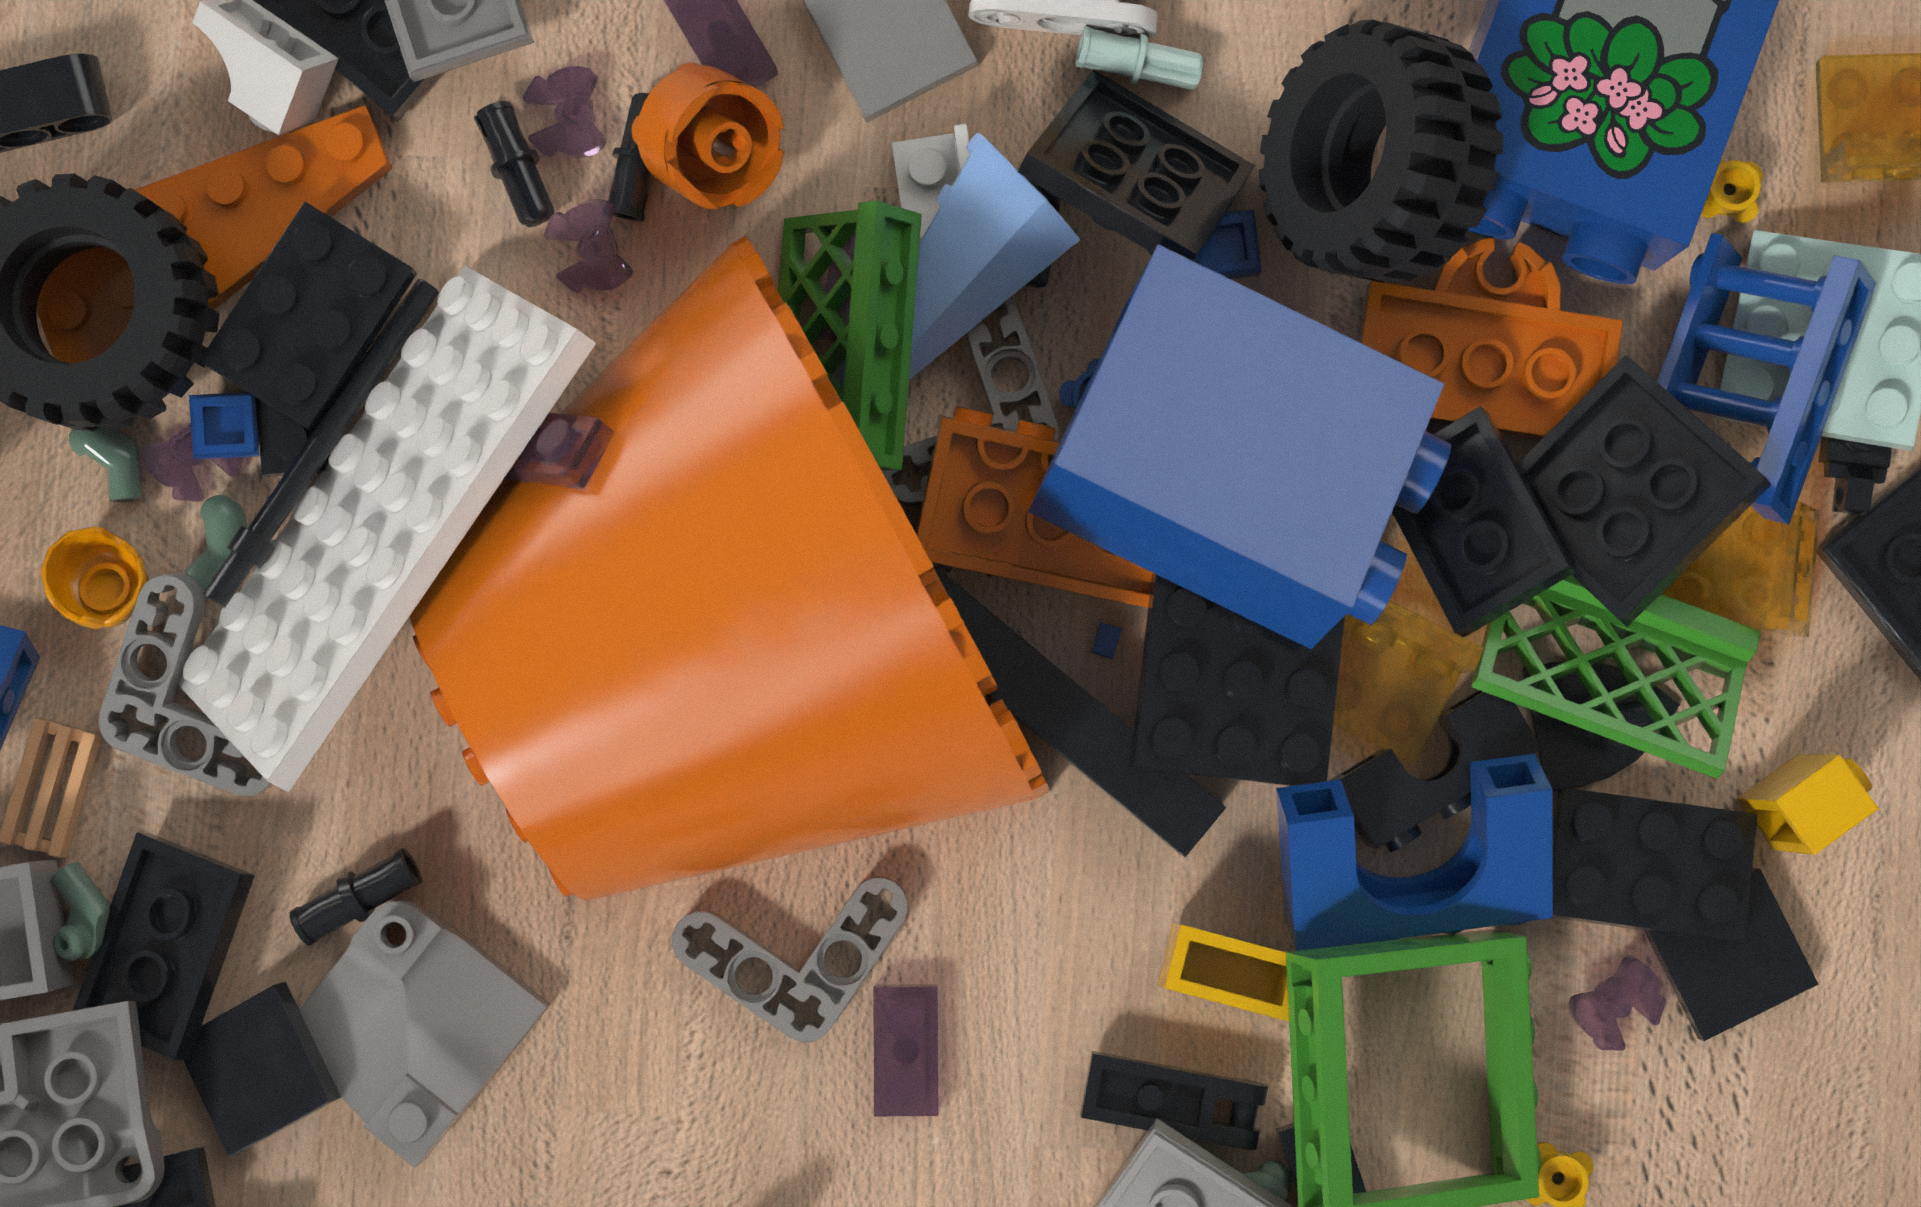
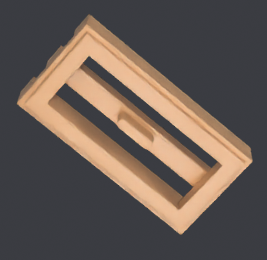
(27, 780)

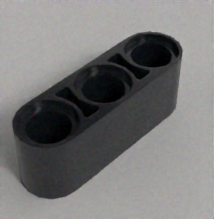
(51, 100)

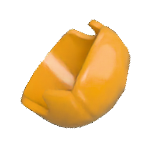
(93, 577)

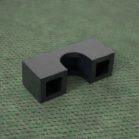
(1392, 802)

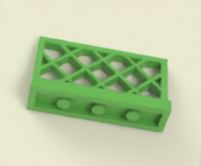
(880, 314)
(1678, 634)

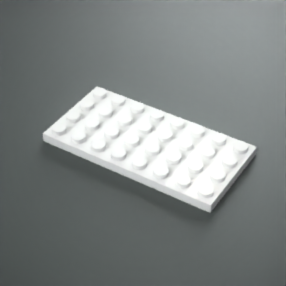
(381, 522)

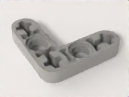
(977, 337)
(156, 696)
(813, 977)

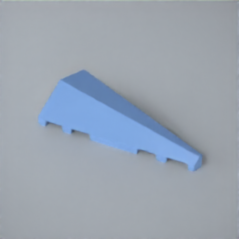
(979, 250)

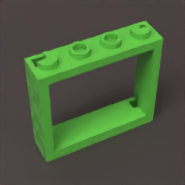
(1321, 1069)

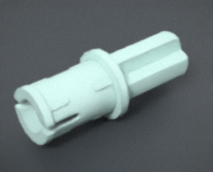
(1138, 59)

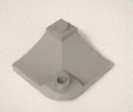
(416, 1025)
(76, 1110)

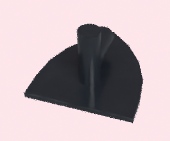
(1580, 757)

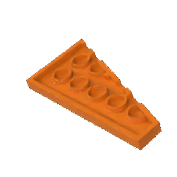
(235, 213)

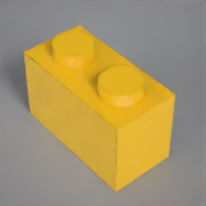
(1809, 802)
(1225, 971)

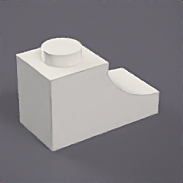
(271, 66)

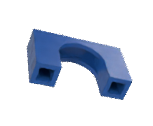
(1491, 881)

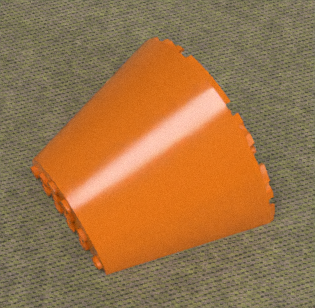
(720, 629)

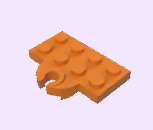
(1493, 343)

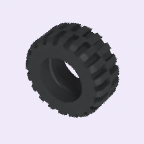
(1432, 162)
(166, 317)

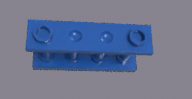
(1813, 359)

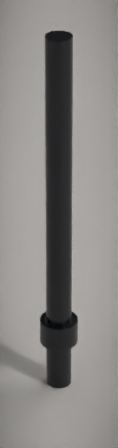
(252, 544)

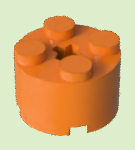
(710, 136)

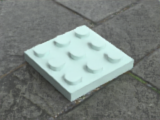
(1882, 379)

